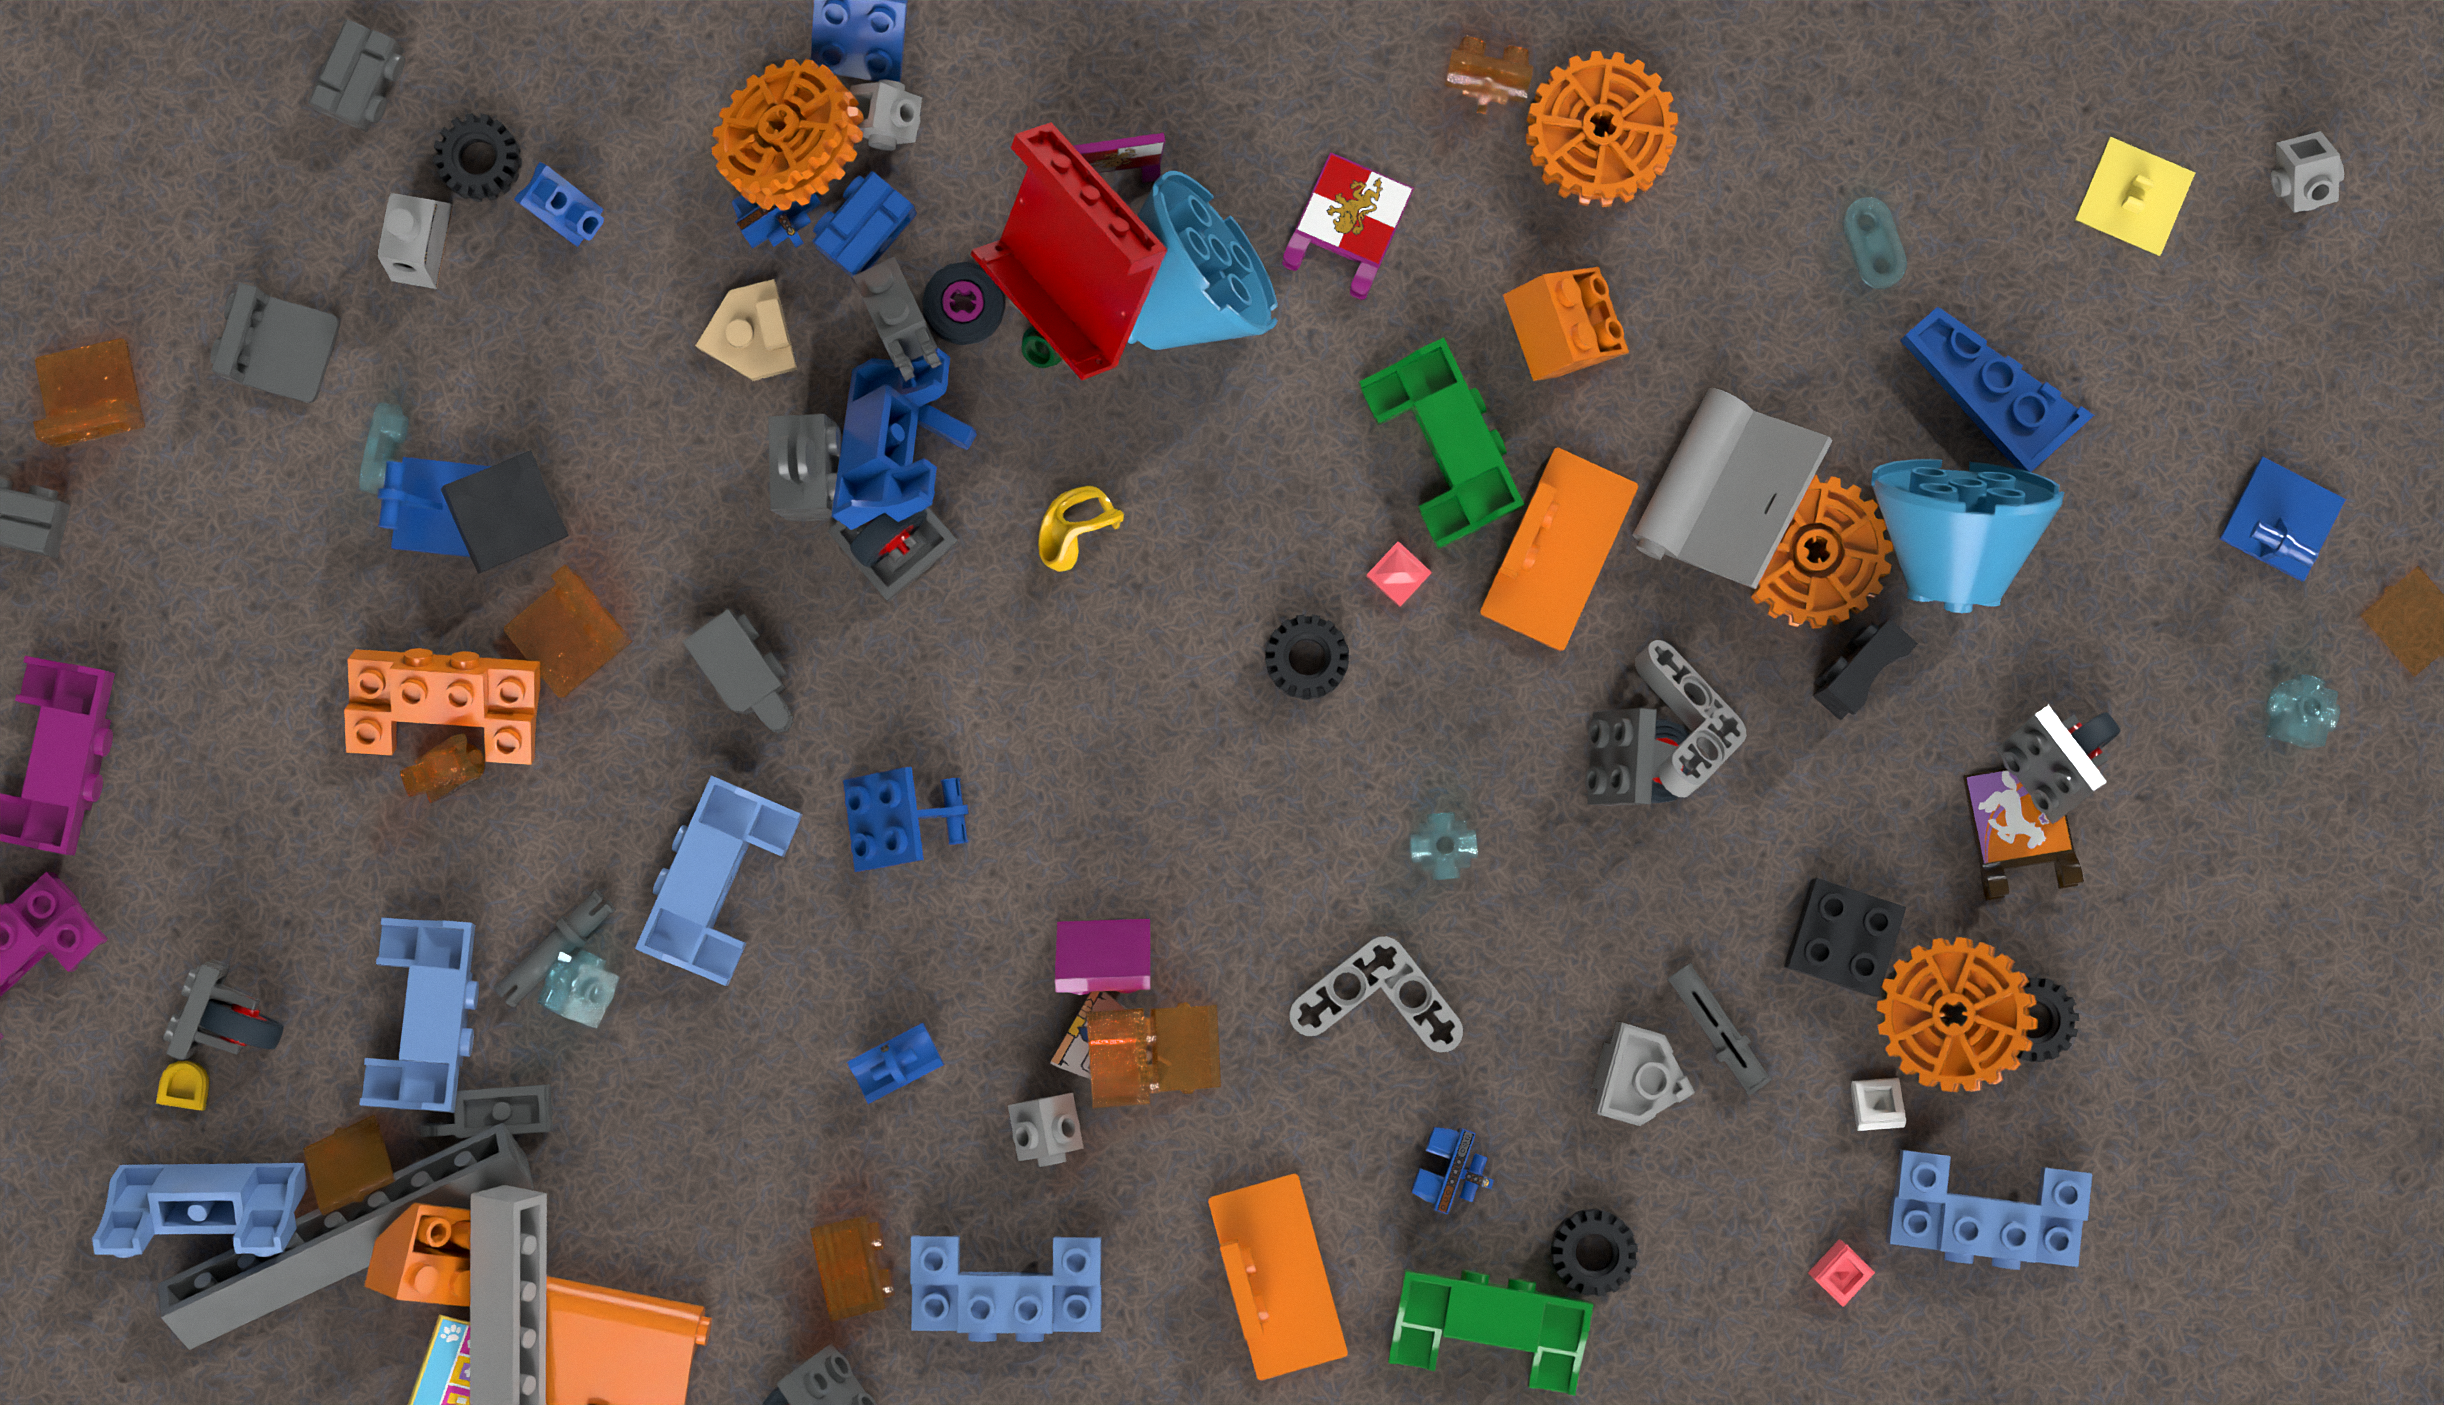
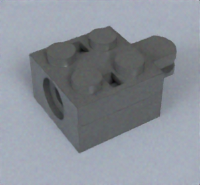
(803, 465)

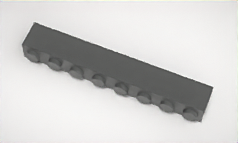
(332, 1246)

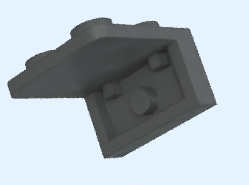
(274, 345)

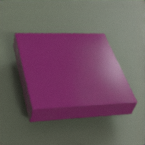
(1103, 956)

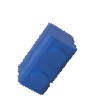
(863, 225)

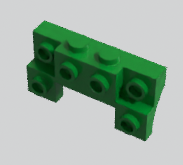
(1457, 436)
(1491, 1315)

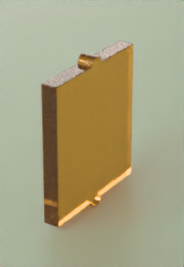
(2410, 620)
(1186, 1047)
(348, 1165)

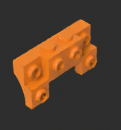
(444, 691)

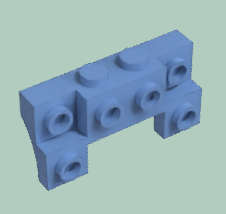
(703, 873)
(434, 1015)
(234, 1199)
(1988, 1227)
(1006, 1301)

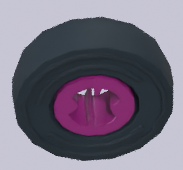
(960, 326)

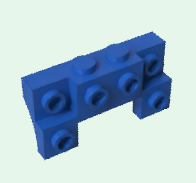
(880, 441)

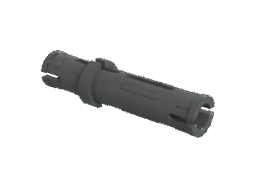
(570, 932)
(1750, 1076)

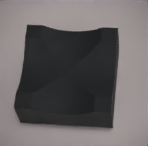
(504, 512)
(1848, 680)
(1845, 937)

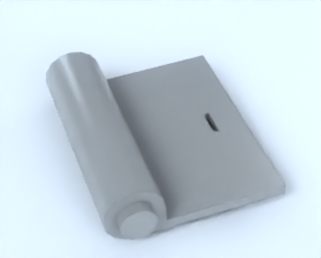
(1730, 489)

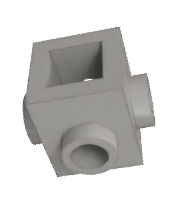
(888, 113)
(2307, 172)
(1046, 1129)

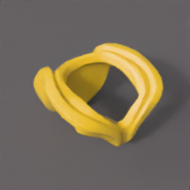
(1058, 537)

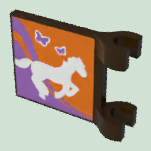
(2015, 833)

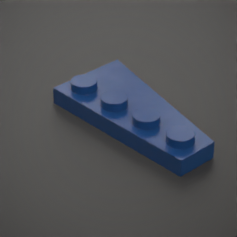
(2004, 401)

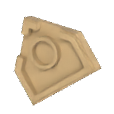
(750, 332)

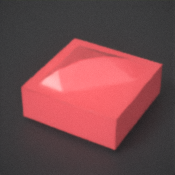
(1399, 574)
(1841, 1272)

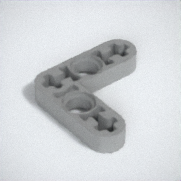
(1669, 677)
(1390, 982)

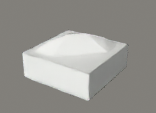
(1878, 1104)

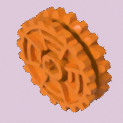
(1637, 129)
(787, 134)
(1852, 561)
(1957, 977)

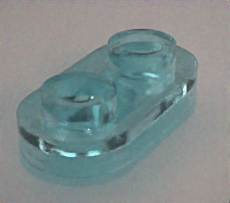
(1874, 244)
(386, 430)

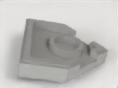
(1637, 1076)

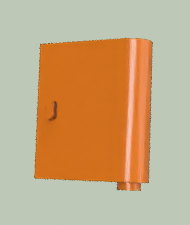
(618, 1346)

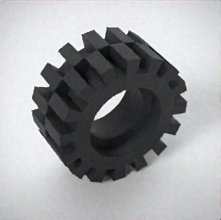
(458, 139)
(1317, 630)
(2061, 1020)
(1621, 1262)

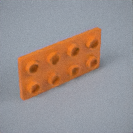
(1559, 549)
(1277, 1276)

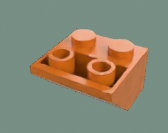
(1565, 322)
(424, 1256)

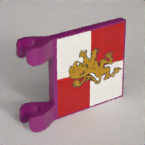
(1125, 154)
(1351, 215)

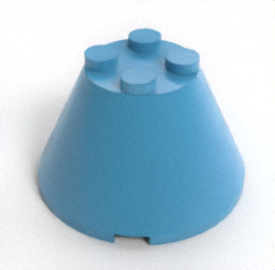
(1206, 279)
(1962, 530)

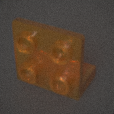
(87, 394)
(567, 633)

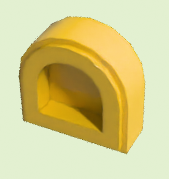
(184, 1086)

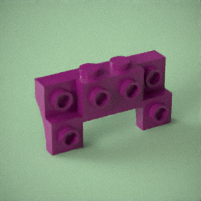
(64, 755)
(44, 922)

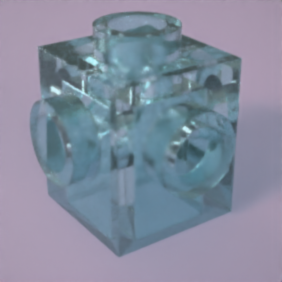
(2302, 712)
(1424, 848)
(579, 988)

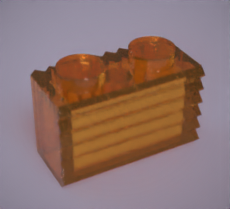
(1120, 1057)
(852, 1267)

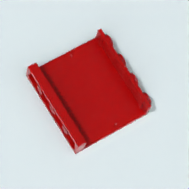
(1072, 254)

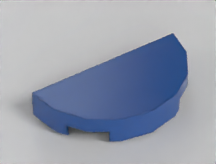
(946, 426)

